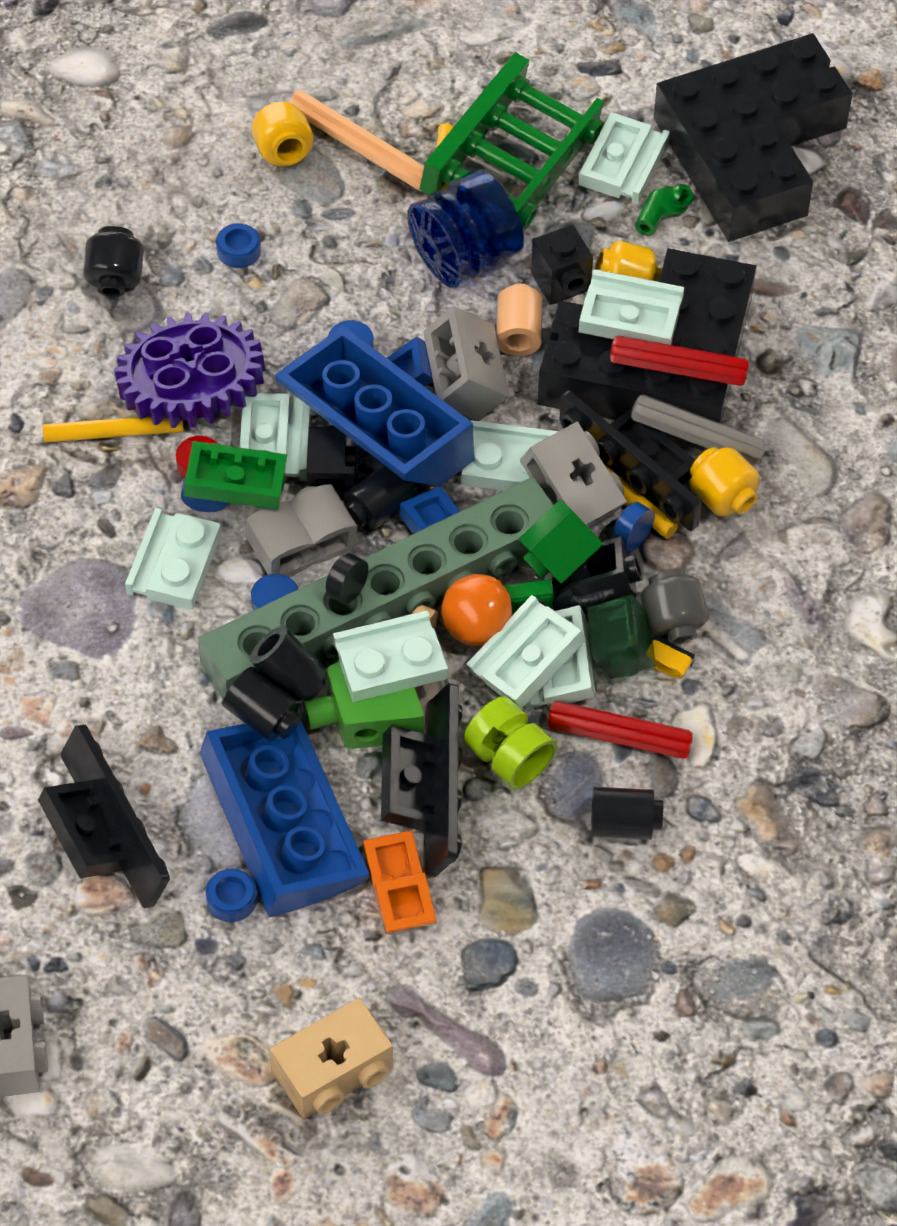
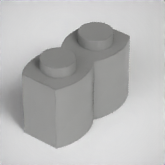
(302, 531)

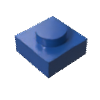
(414, 360)
(427, 509)

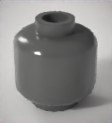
(674, 605)

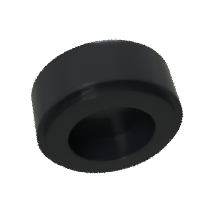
(347, 578)

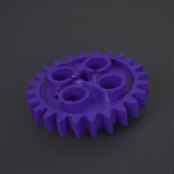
(190, 370)

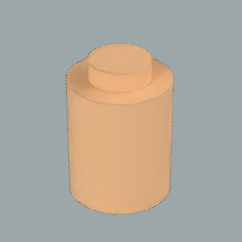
(519, 320)

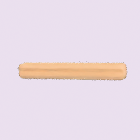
(359, 139)

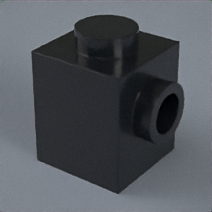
(561, 264)

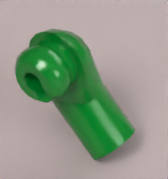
(663, 204)

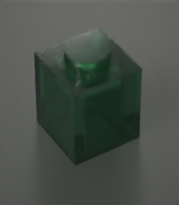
(621, 637)

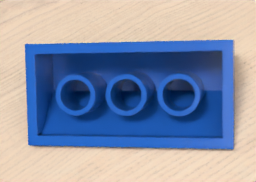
(381, 408)

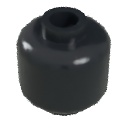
(113, 261)

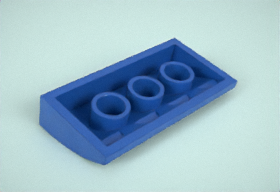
(283, 817)

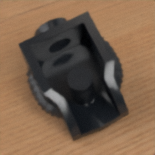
(601, 578)

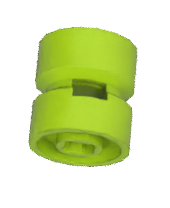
(504, 736)

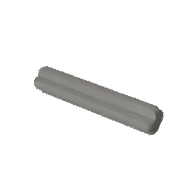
(695, 428)

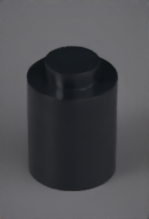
(377, 498)
(289, 664)
(262, 705)
(625, 813)

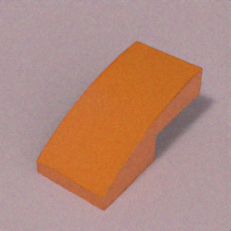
(398, 882)

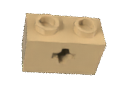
(332, 1059)

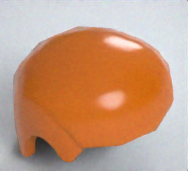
(475, 609)

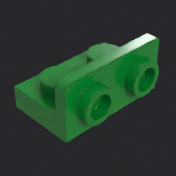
(235, 475)

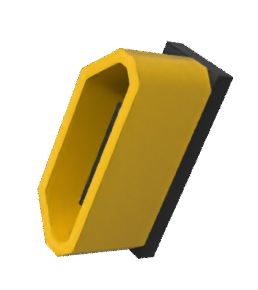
(671, 658)

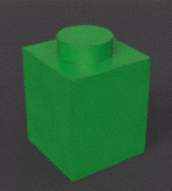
(559, 543)

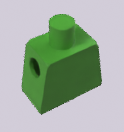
(363, 721)

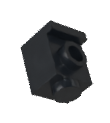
(330, 459)

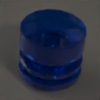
(465, 228)

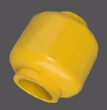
(282, 134)
(629, 260)
(724, 481)

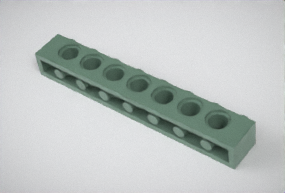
(393, 569)

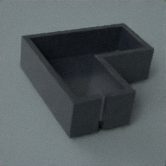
(738, 126)
(709, 320)

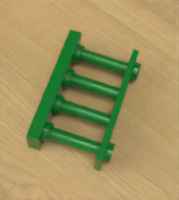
(490, 111)

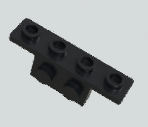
(642, 455)
(422, 779)
(99, 823)

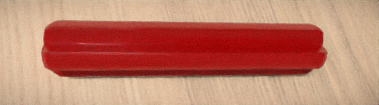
(679, 360)
(620, 729)

